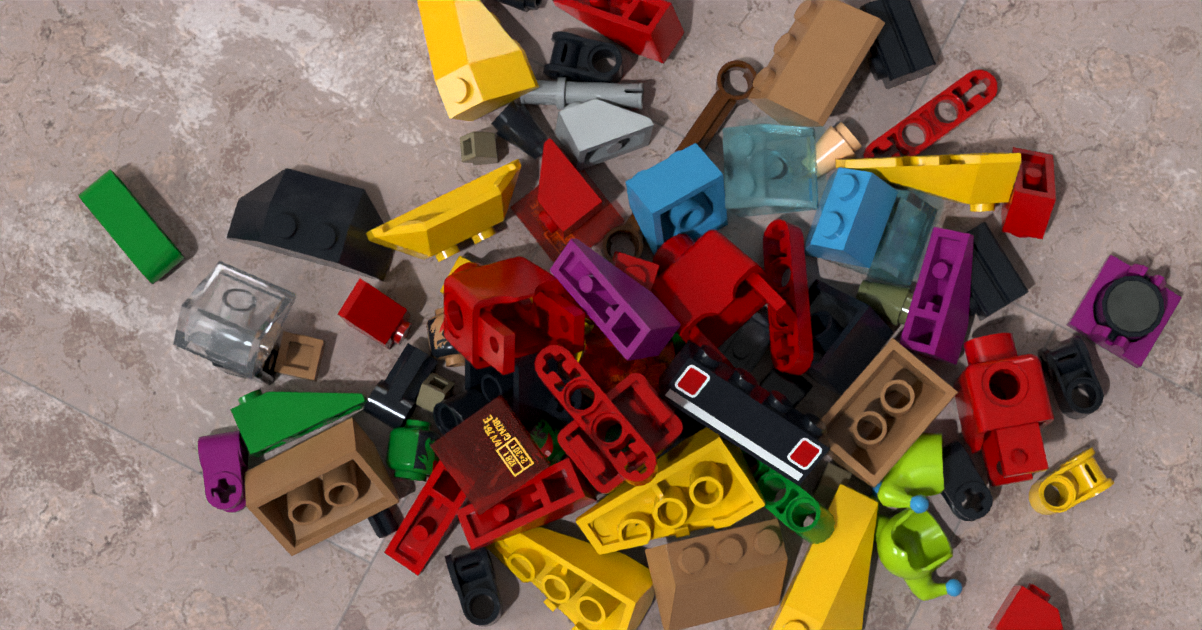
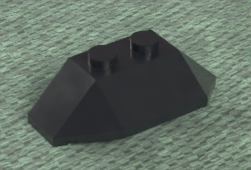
(312, 222)

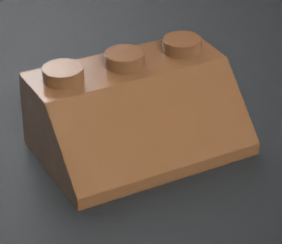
(814, 62)
(884, 413)
(320, 487)
(718, 574)

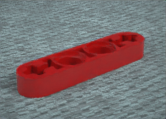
(926, 120)
(782, 250)
(596, 414)

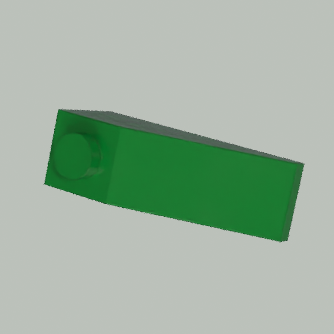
(282, 417)

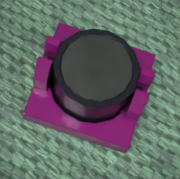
(1125, 310)

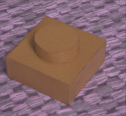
(300, 356)

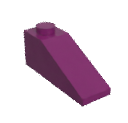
(941, 298)
(615, 302)

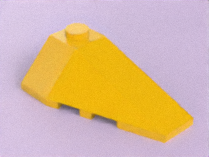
(473, 58)
(959, 178)
(695, 488)
(834, 574)
(588, 587)

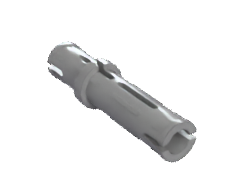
(566, 92)

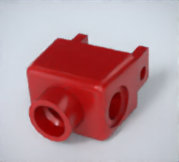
(713, 288)
(494, 319)
(647, 415)
(1007, 427)

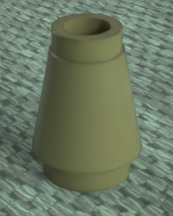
(886, 300)

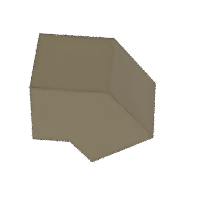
(479, 148)
(433, 391)
(829, 482)

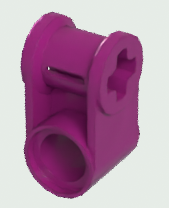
(223, 464)

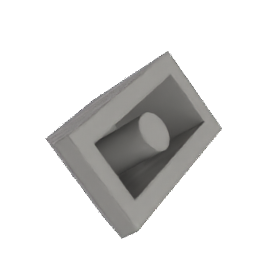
(600, 132)

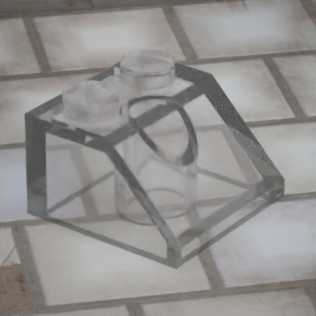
(233, 319)

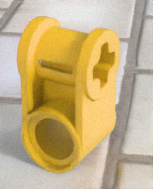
(1075, 480)

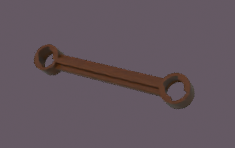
(701, 133)

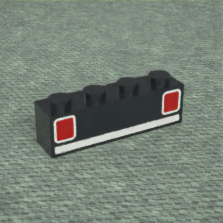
(744, 412)

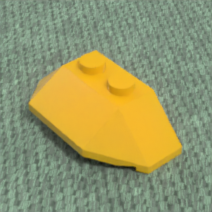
(452, 218)

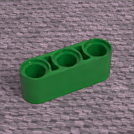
(131, 226)
(794, 505)

